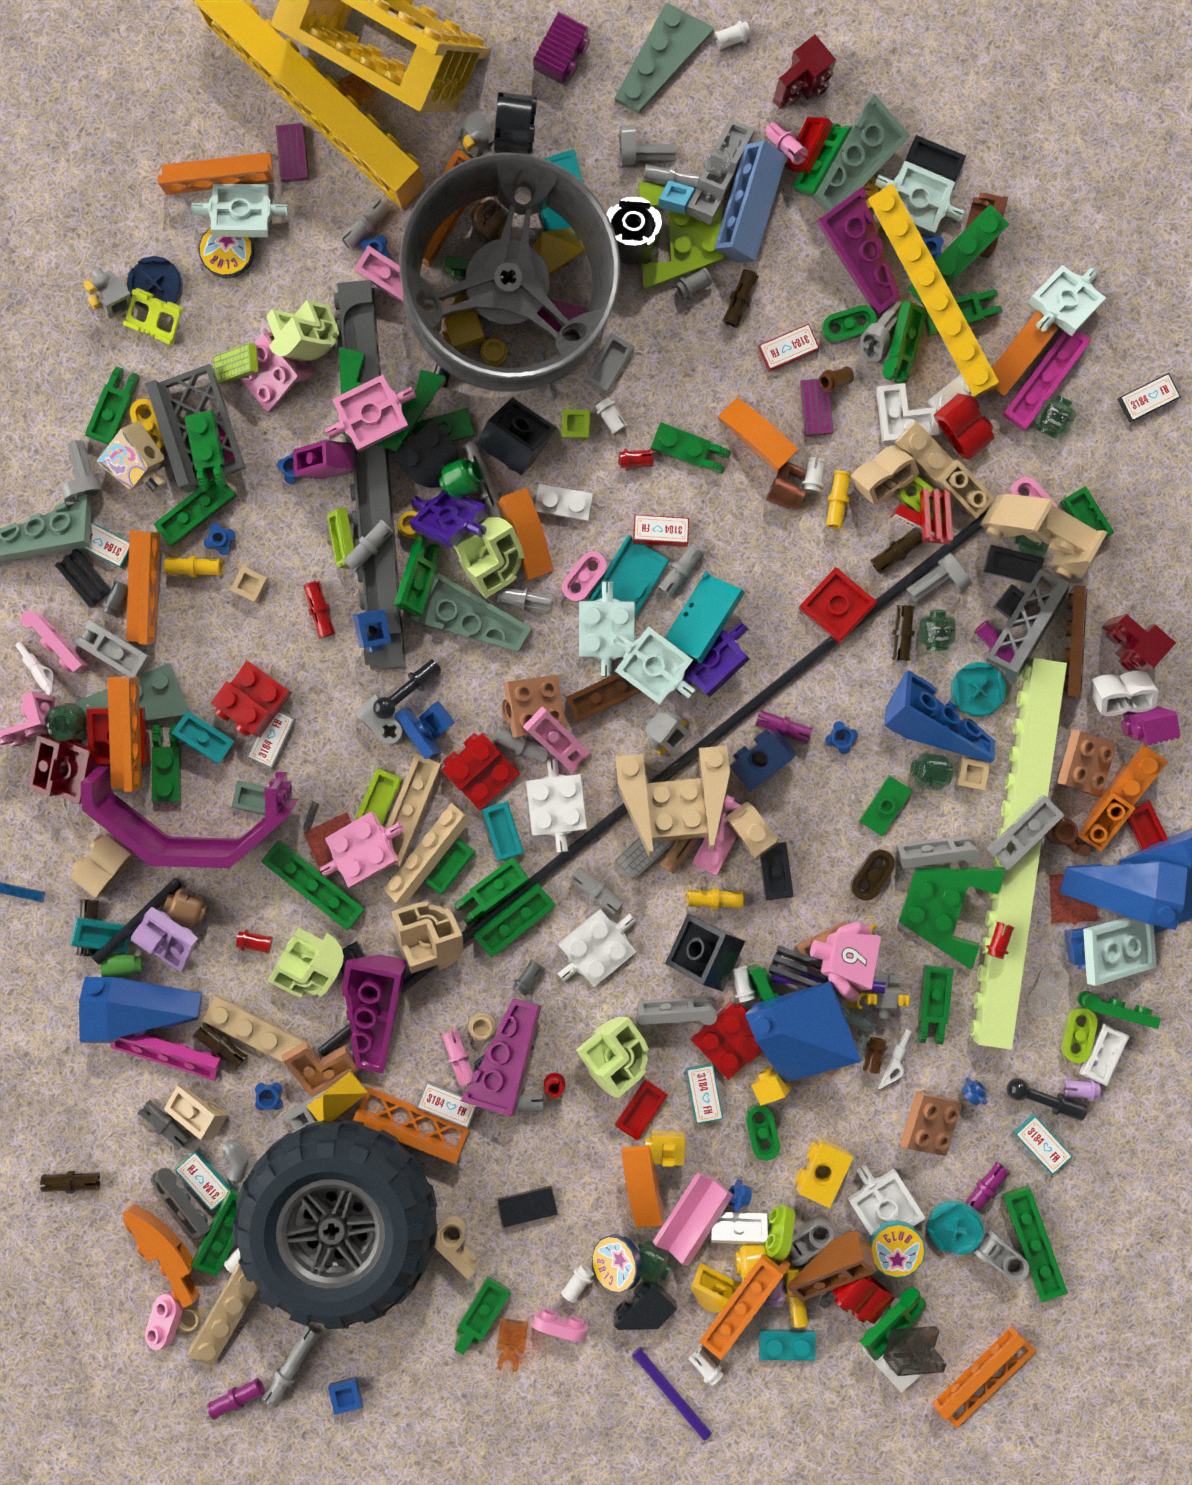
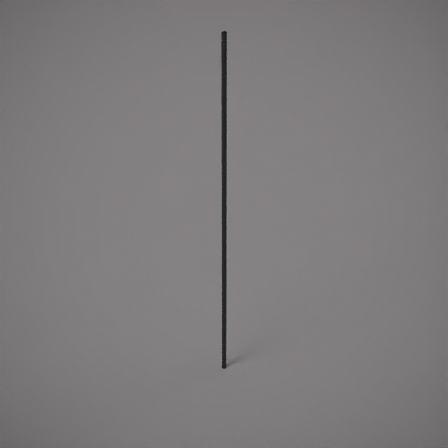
(687, 757)

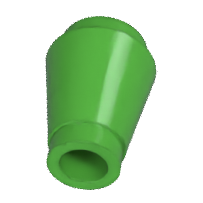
(121, 965)

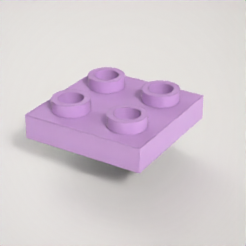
(165, 939)

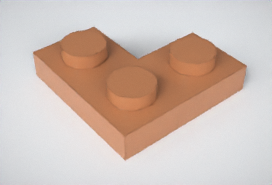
(318, 1073)

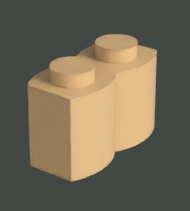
(885, 474)
(102, 865)

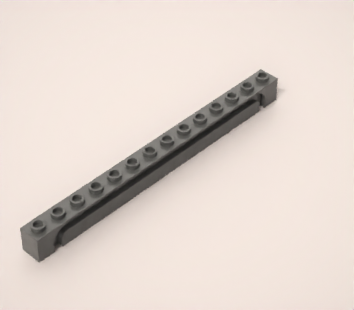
(372, 480)

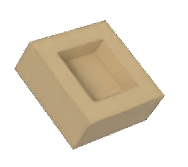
(249, 584)
(973, 774)

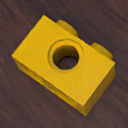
(823, 1188)

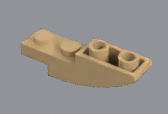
(943, 471)

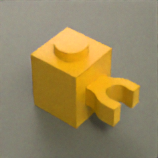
(667, 1147)

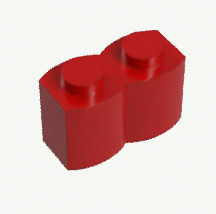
(964, 425)
(864, 1298)

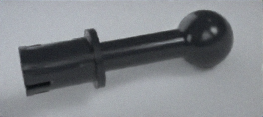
(385, 707)
(1019, 1090)

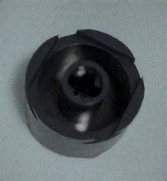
(515, 123)
(636, 229)

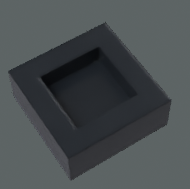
(1009, 601)

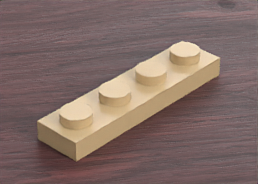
(412, 802)
(427, 854)
(250, 1028)
(223, 1318)

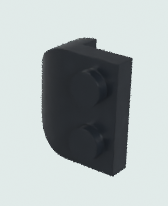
(426, 455)

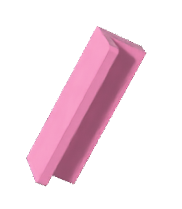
(693, 1218)

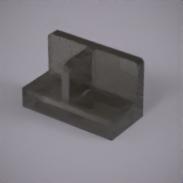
(913, 1352)

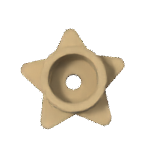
(193, 1324)

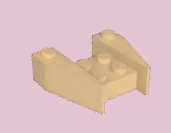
(1040, 520)
(675, 807)

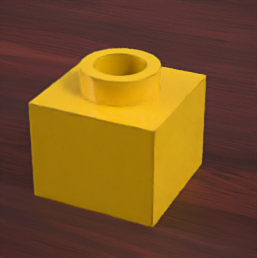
(769, 1086)

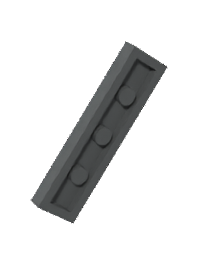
(1034, 633)

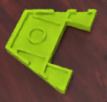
(690, 242)

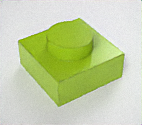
(575, 424)

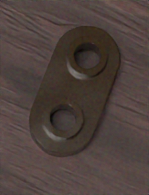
(874, 876)

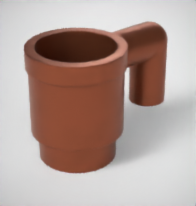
(786, 492)
(1065, 833)

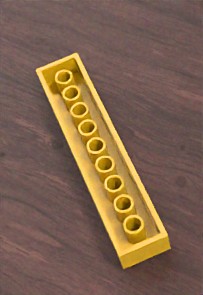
(315, 97)

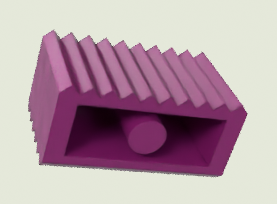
(561, 48)
(323, 459)
(1151, 726)

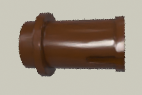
(832, 379)
(874, 1055)

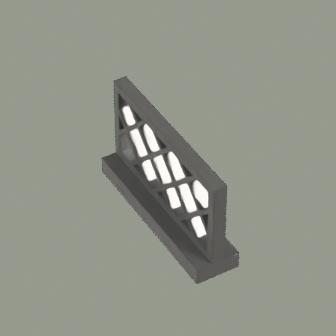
(172, 430)

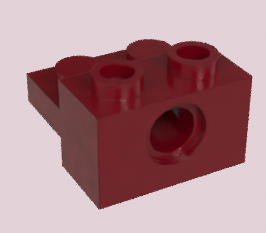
(809, 73)
(1140, 647)
(60, 767)

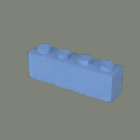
(750, 202)

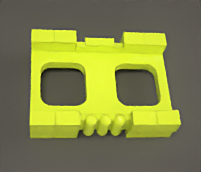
(156, 307)

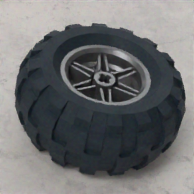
(359, 1168)

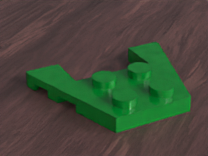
(427, 386)
(936, 902)

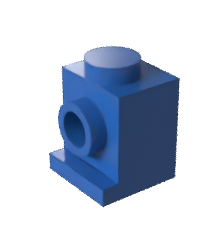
(378, 621)
(1075, 946)

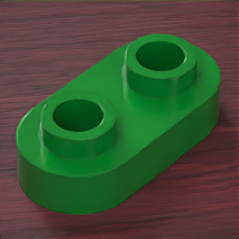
(847, 323)
(762, 1131)

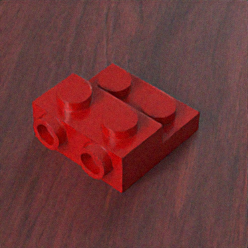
(250, 700)
(99, 735)
(479, 770)
(728, 1041)

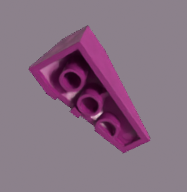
(372, 1000)

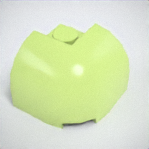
(303, 334)
(491, 559)
(307, 964)
(615, 1055)

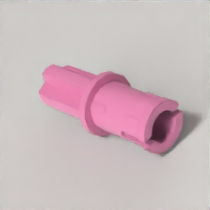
(786, 142)
(458, 1057)

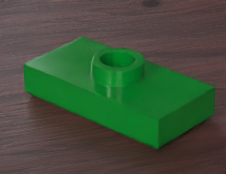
(453, 424)
(1085, 509)
(885, 805)
(449, 866)

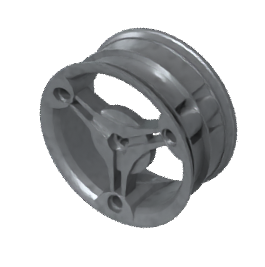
(514, 303)

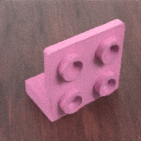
(274, 374)
(34, 709)

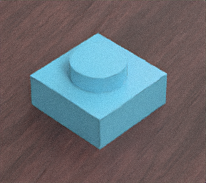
(676, 197)

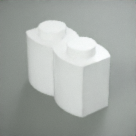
(1124, 693)

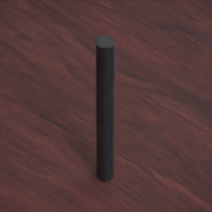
(132, 925)

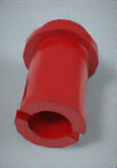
(637, 458)
(253, 942)
(1000, 943)
(554, 1078)

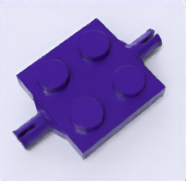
(448, 518)
(719, 664)

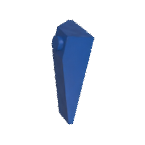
(925, 719)
(1140, 891)
(124, 1007)

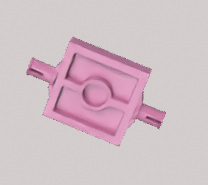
(370, 413)
(362, 849)

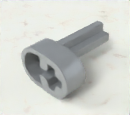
(632, 152)
(879, 332)
(86, 482)
(948, 569)

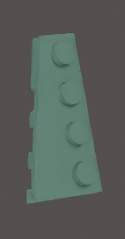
(666, 49)
(863, 153)
(49, 533)
(466, 614)
(157, 693)

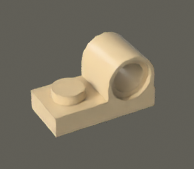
(194, 1114)
(450, 1247)

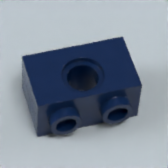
(753, 772)

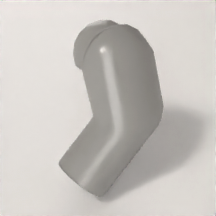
(237, 1157)

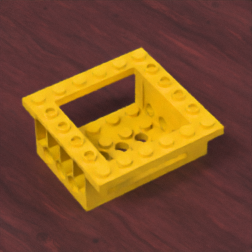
(437, 67)

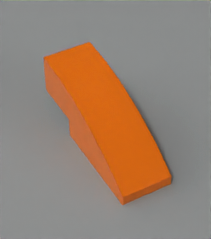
(1021, 352)
(758, 434)
(522, 515)
(642, 1186)

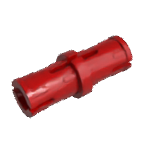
(319, 609)

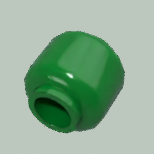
(461, 478)

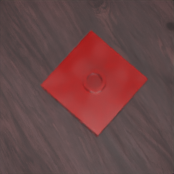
(838, 605)

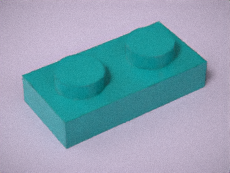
(202, 737)
(787, 1344)

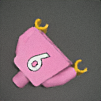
(849, 960)

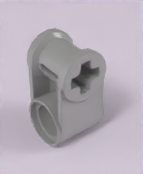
(378, 725)
(807, 1242)
(998, 1254)

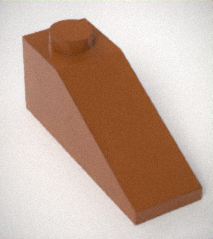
(837, 1264)

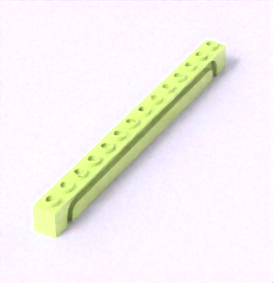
(1013, 904)

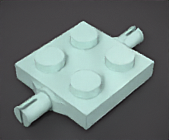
(923, 195)
(240, 210)
(1067, 300)
(601, 623)
(653, 665)

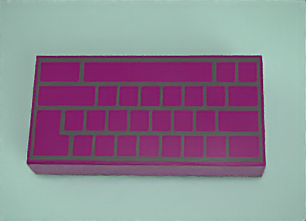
(292, 152)
(816, 408)

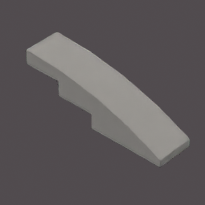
(713, 188)

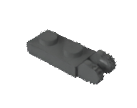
(179, 1203)

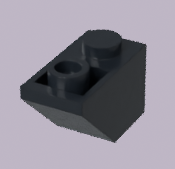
(650, 1308)

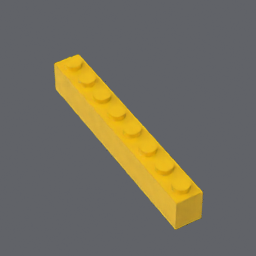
(933, 291)

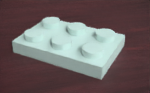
(1118, 950)

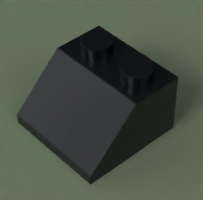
(515, 436)
(705, 953)

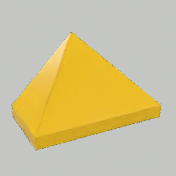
(558, 248)
(337, 1098)
(712, 1288)

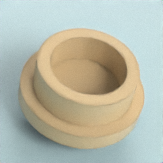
(482, 1026)

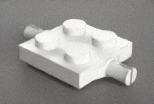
(556, 805)
(597, 947)
(884, 1200)

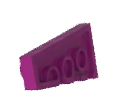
(856, 243)
(503, 1069)

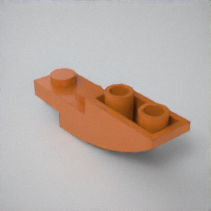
(1120, 797)
(159, 1241)

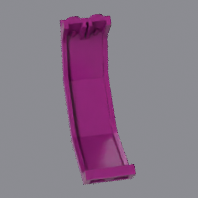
(165, 850)

